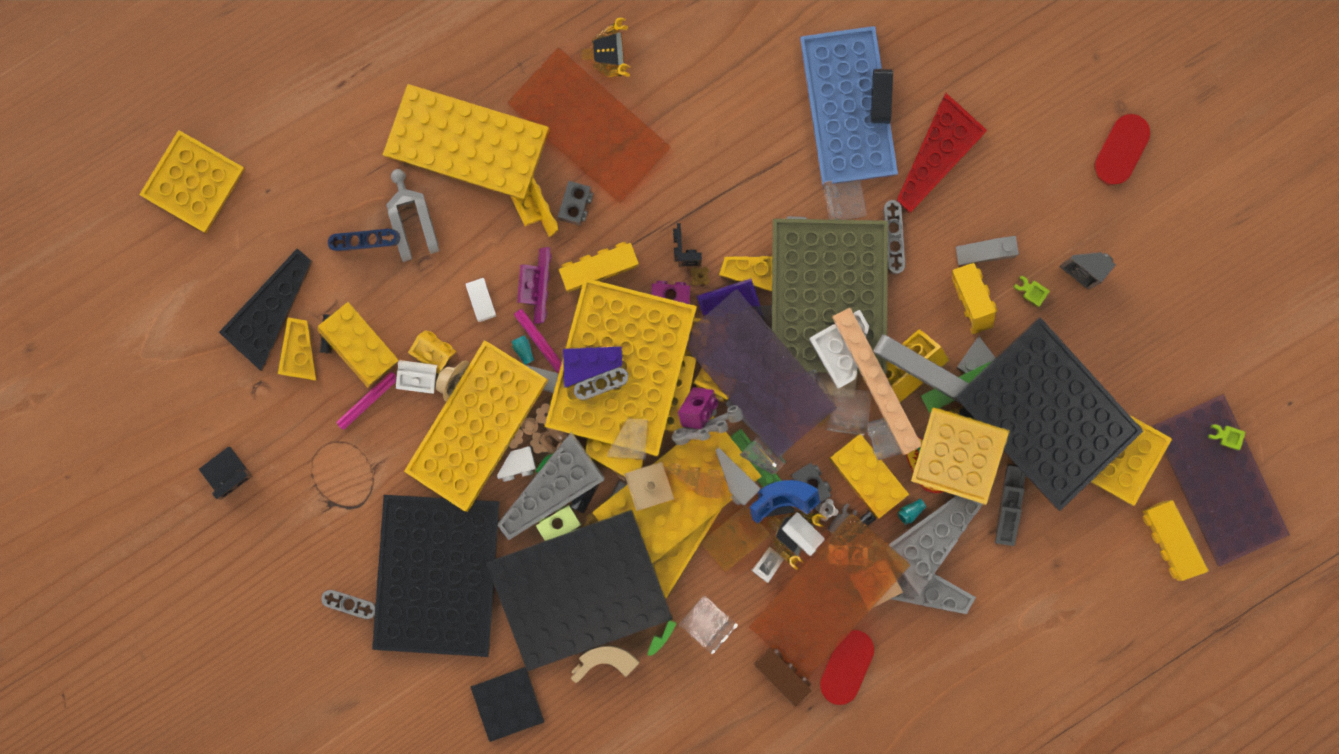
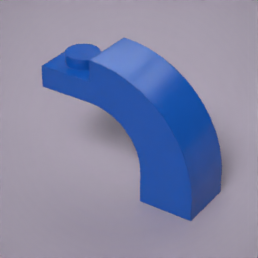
(784, 493)

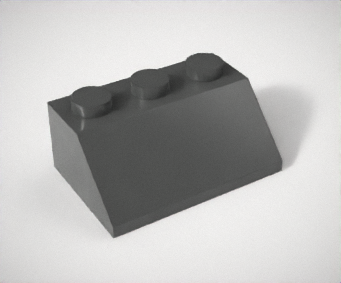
(1088, 268)

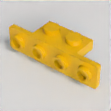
(535, 209)

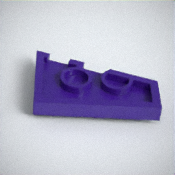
(711, 299)
(589, 362)

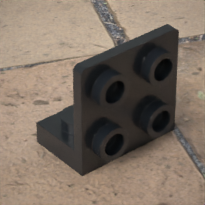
(691, 257)
(225, 473)

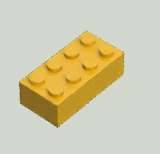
(357, 344)
(868, 476)

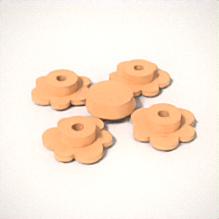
(529, 427)

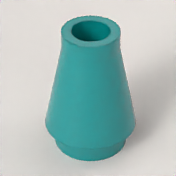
(523, 350)
(911, 511)

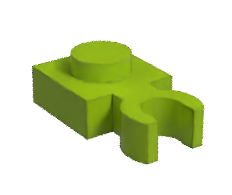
(1034, 293)
(1229, 436)

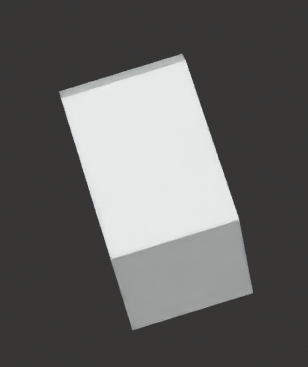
(767, 564)

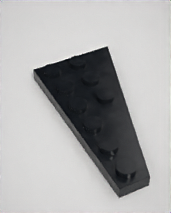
(260, 320)

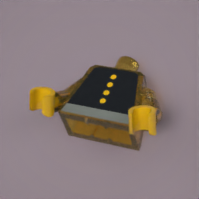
(608, 51)
(783, 543)

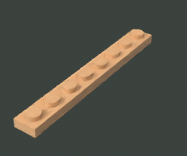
(876, 381)

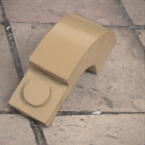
(612, 655)

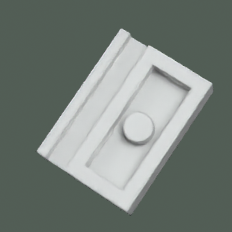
(416, 376)

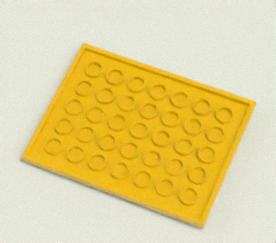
(653, 348)

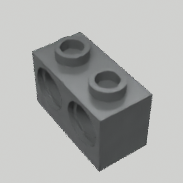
(570, 202)

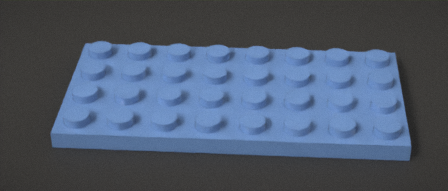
(839, 94)

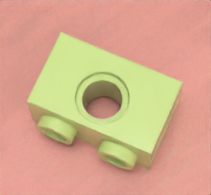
(569, 519)

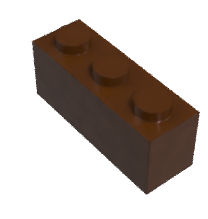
(783, 676)

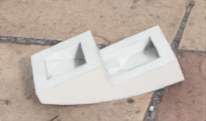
(480, 300)

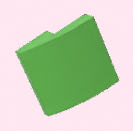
(659, 641)

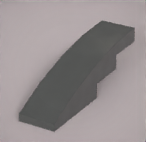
(1010, 506)

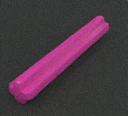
(538, 339)
(367, 400)

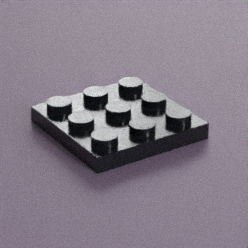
(507, 704)

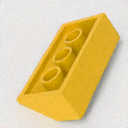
(903, 382)
(1174, 540)

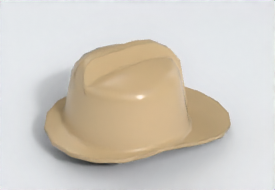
(449, 378)

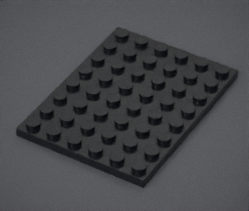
(1055, 410)
(435, 576)
(579, 590)

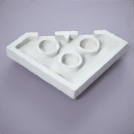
(835, 353)

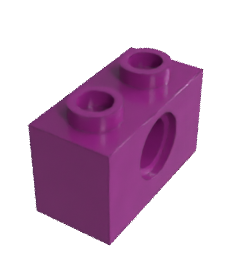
(680, 288)
(697, 408)

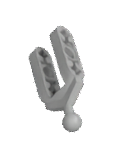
(403, 198)

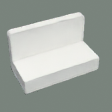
(803, 534)

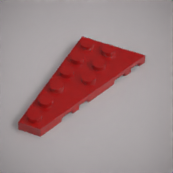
(945, 144)

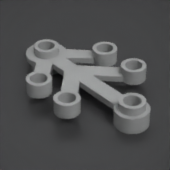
(683, 435)

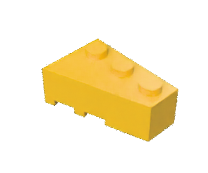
(974, 297)

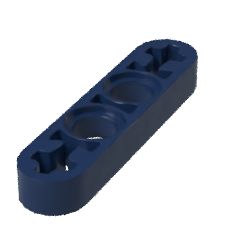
(363, 240)

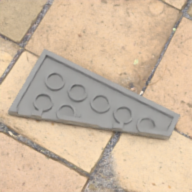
(558, 482)
(933, 538)
(937, 594)

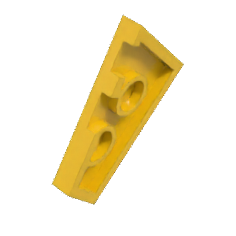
(746, 267)
(296, 351)
(599, 451)

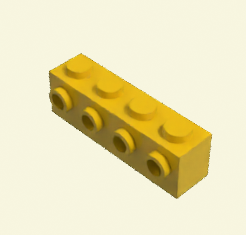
(599, 267)
(681, 392)

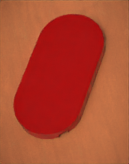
(1122, 149)
(847, 668)

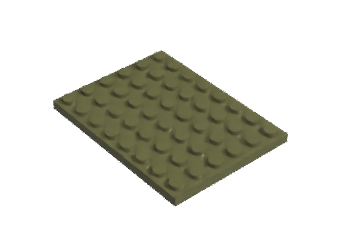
(823, 271)

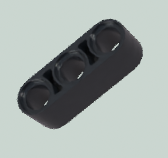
(881, 96)

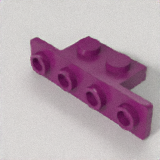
(533, 285)

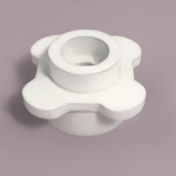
(827, 504)

